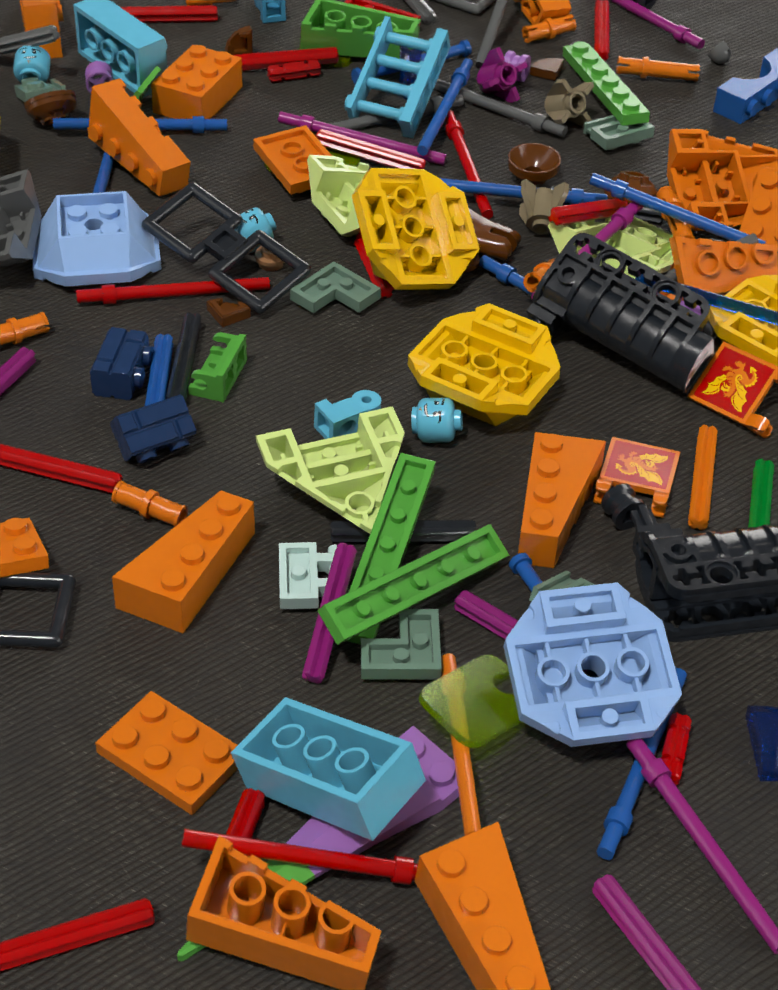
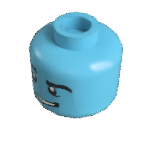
(32, 62)
(254, 220)
(436, 420)

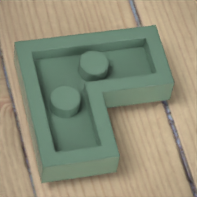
(335, 283)
(409, 657)

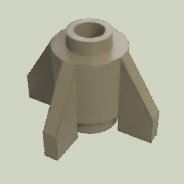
(568, 103)
(539, 203)

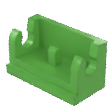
(220, 368)

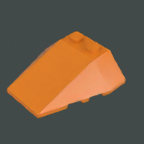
(715, 174)

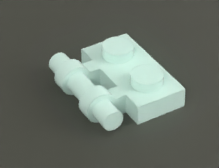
(299, 574)

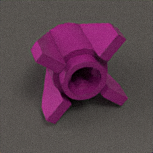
(498, 76)

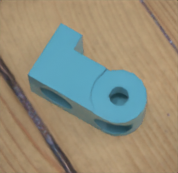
(343, 416)

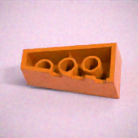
(41, 14)
(278, 923)

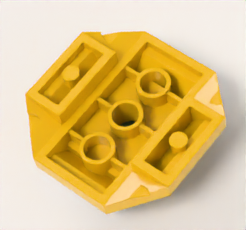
(414, 228)
(746, 332)
(487, 363)

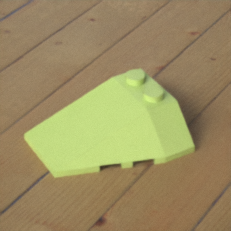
(332, 191)
(638, 240)

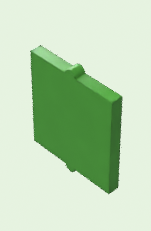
(140, 92)

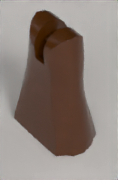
(494, 238)

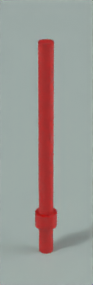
(455, 133)
(110, 293)
(400, 869)

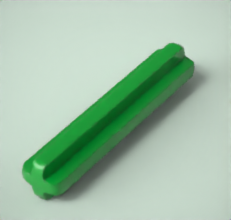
(761, 493)

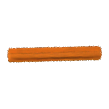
(702, 478)

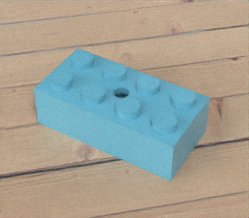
(120, 40)
(329, 767)

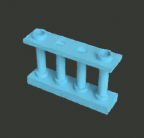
(417, 93)

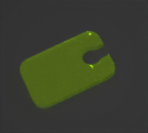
(470, 703)

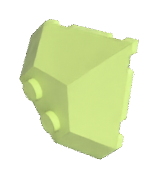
(341, 471)

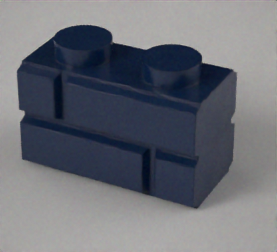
(121, 363)
(153, 428)

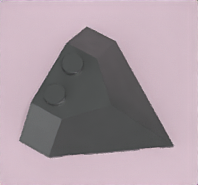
(18, 218)

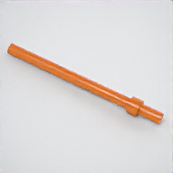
(463, 768)

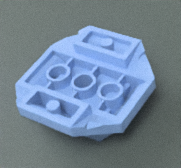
(94, 241)
(599, 632)

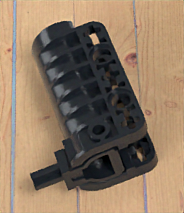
(625, 312)
(707, 575)

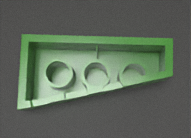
(351, 28)

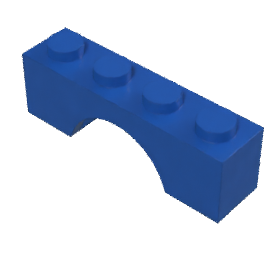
(744, 98)

